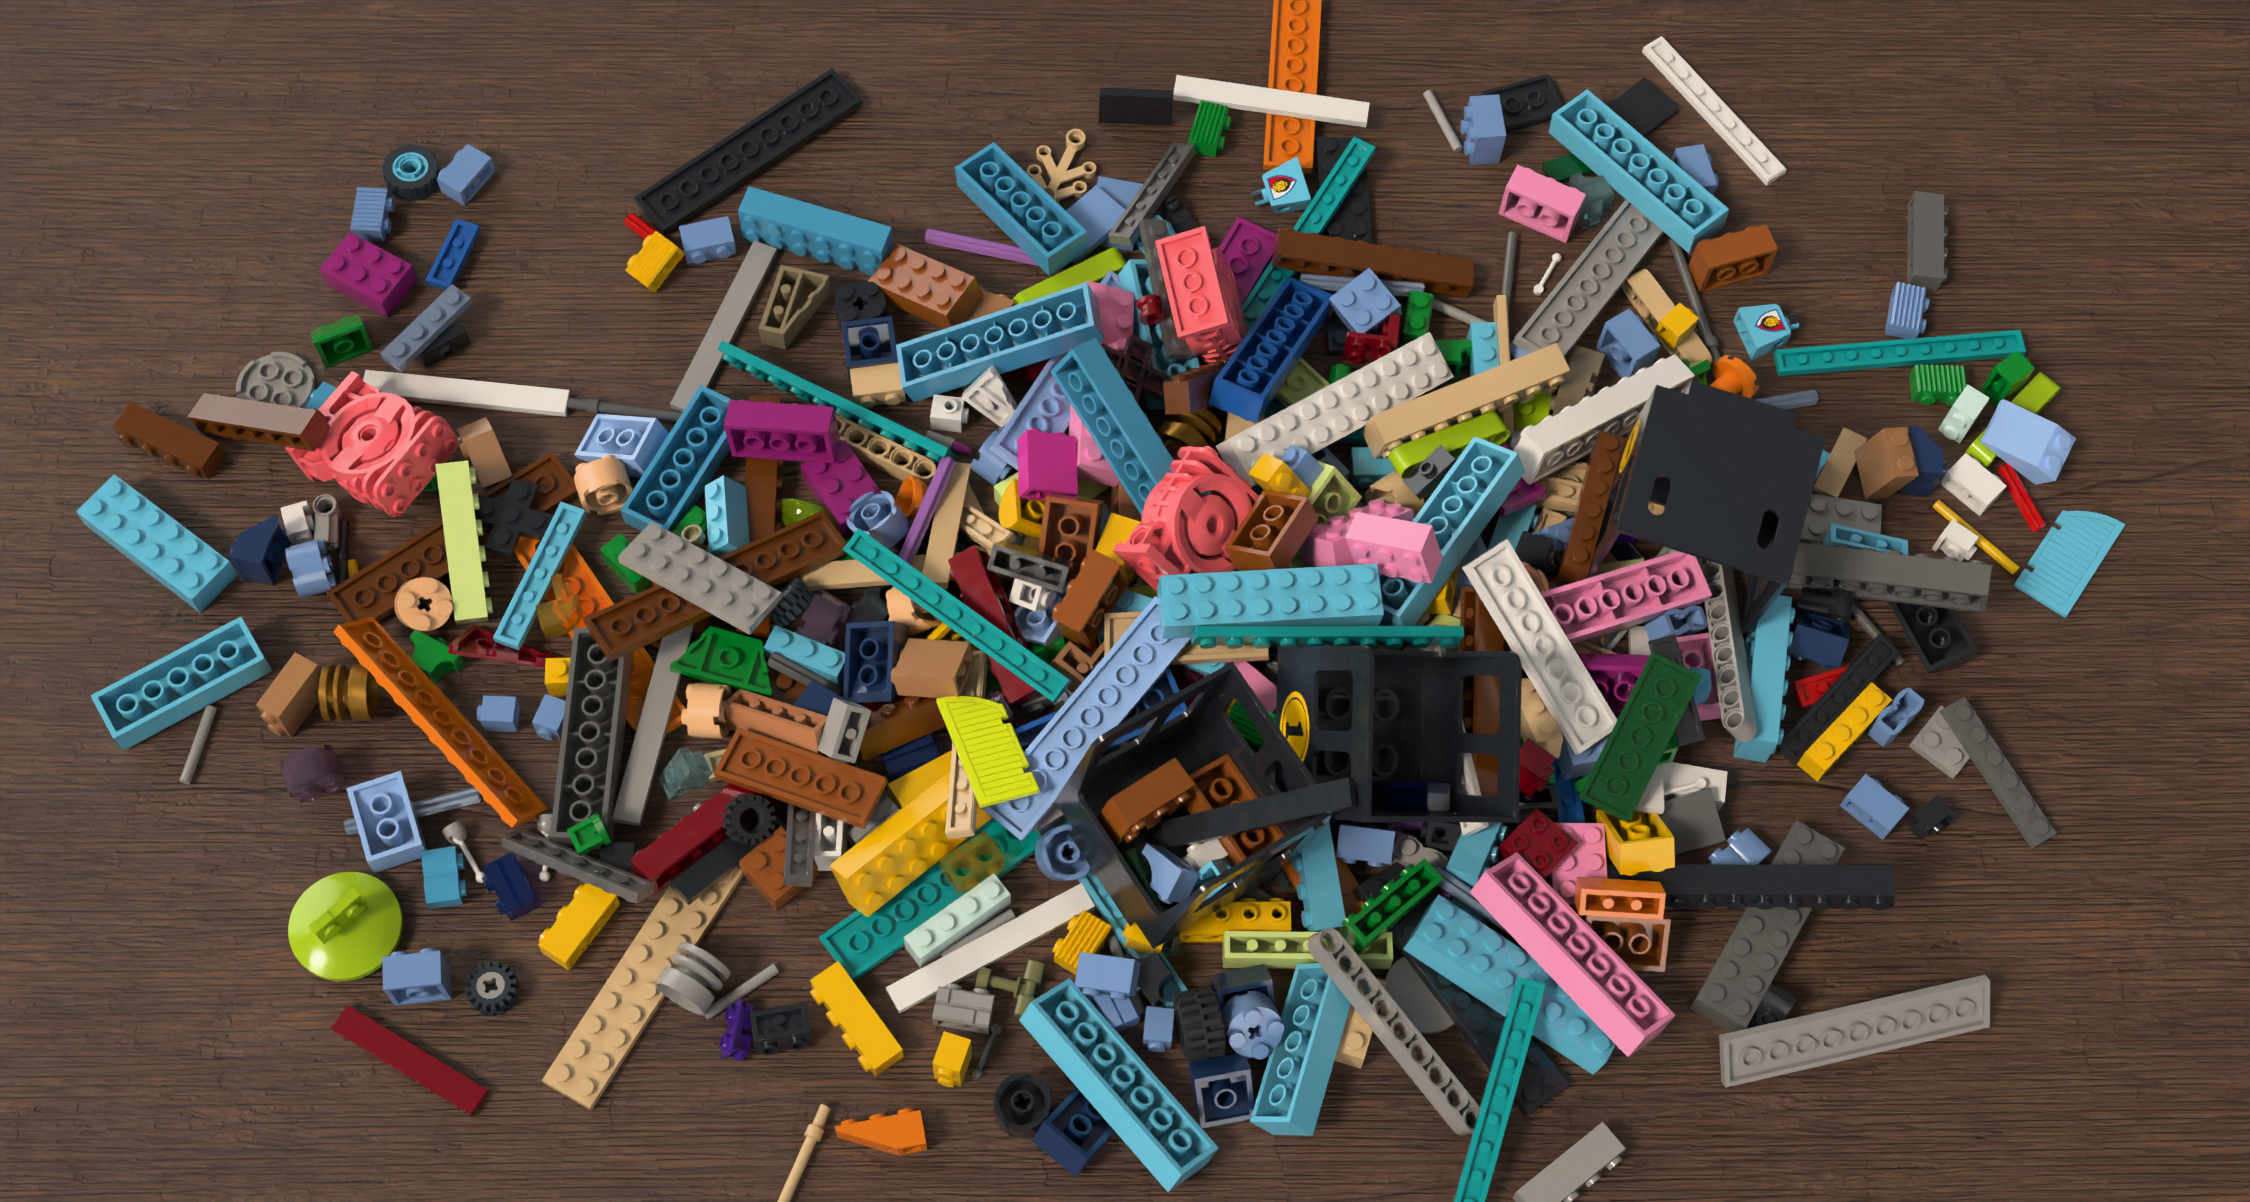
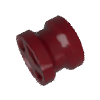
(1150, 309)

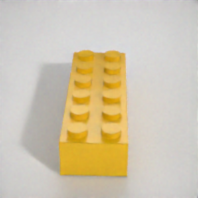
(899, 850)

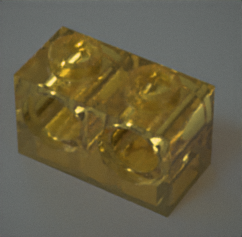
(967, 857)

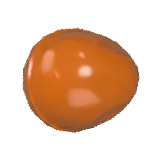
(911, 496)

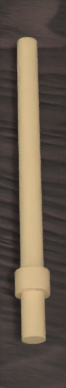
(813, 1134)

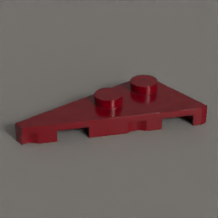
(479, 643)

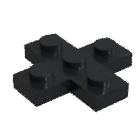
(1135, 370)
(512, 518)

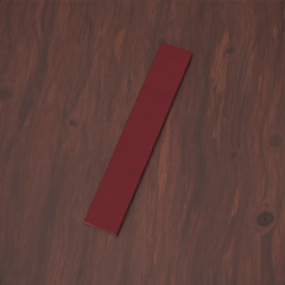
(409, 1060)

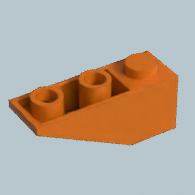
(892, 1134)

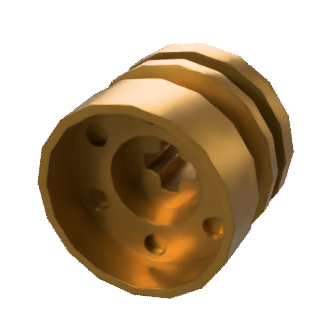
(1193, 429)
(347, 692)

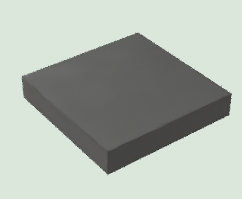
(1693, 820)

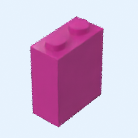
(1046, 464)

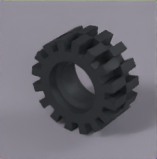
(733, 814)

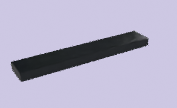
(1837, 698)

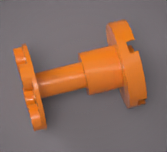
(1734, 377)

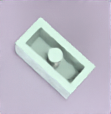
(1963, 414)

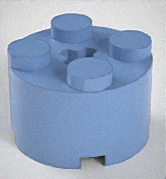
(990, 465)
(879, 518)
(311, 568)
(1050, 858)
(1252, 1024)

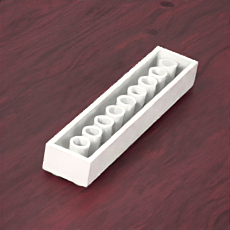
(1340, 406)

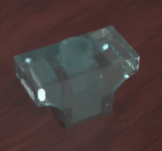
(1597, 198)
(684, 773)

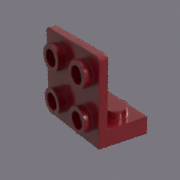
(1371, 347)
(1538, 843)

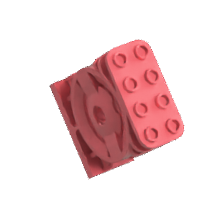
(1202, 295)
(370, 450)
(1183, 523)

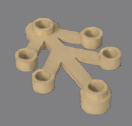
(1060, 174)

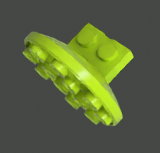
(345, 926)

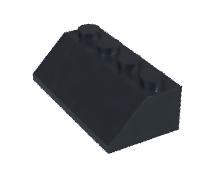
(1935, 635)

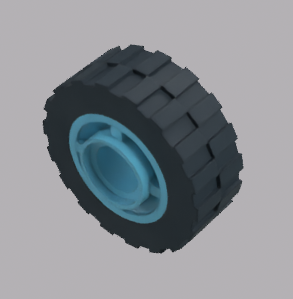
(398, 171)

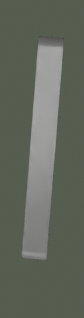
(1729, 652)
(1383, 1027)

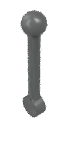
(995, 1031)

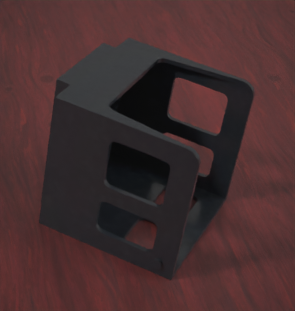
(1195, 740)

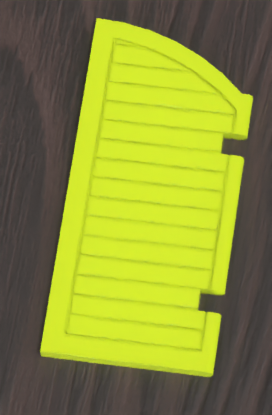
(987, 749)

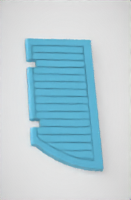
(2068, 558)

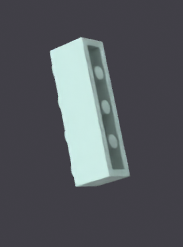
(957, 920)

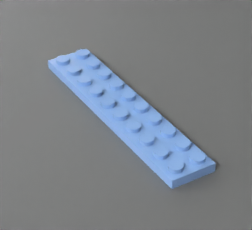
(1042, 407)
(1092, 710)

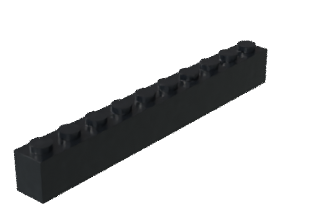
(1773, 886)

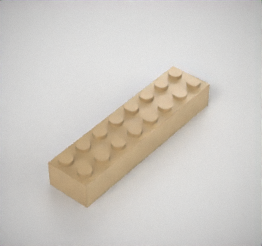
(1467, 399)

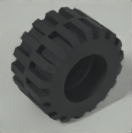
(1199, 1024)

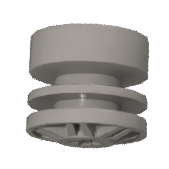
(694, 975)

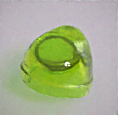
(796, 510)

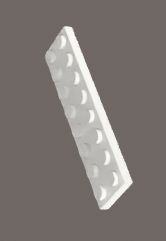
(1541, 646)

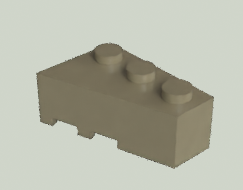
(792, 304)
(1580, 381)

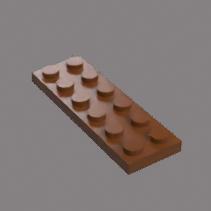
(801, 778)

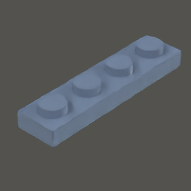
(426, 328)

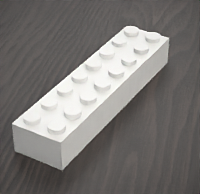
(1613, 410)

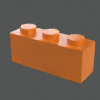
(1619, 898)

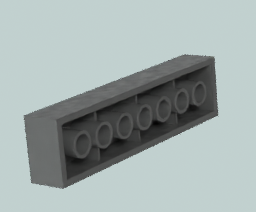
(1892, 576)
(590, 737)
(1760, 940)

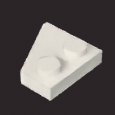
(991, 397)

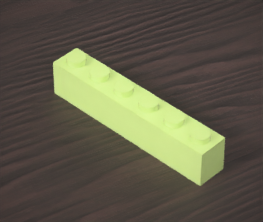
(461, 542)
(1288, 949)

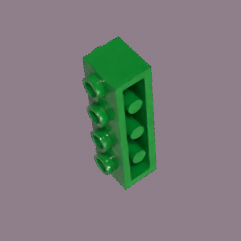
(1392, 905)

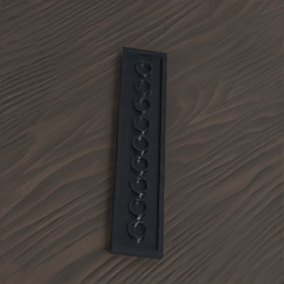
(748, 151)
(1348, 222)
(1475, 1020)

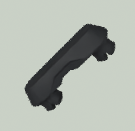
(1177, 215)

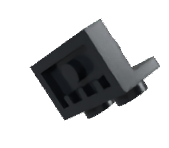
(781, 1029)

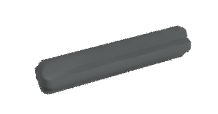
(800, 672)

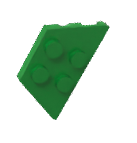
(726, 660)

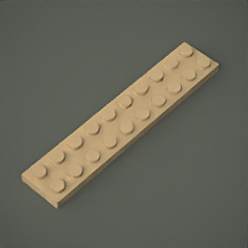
(630, 994)

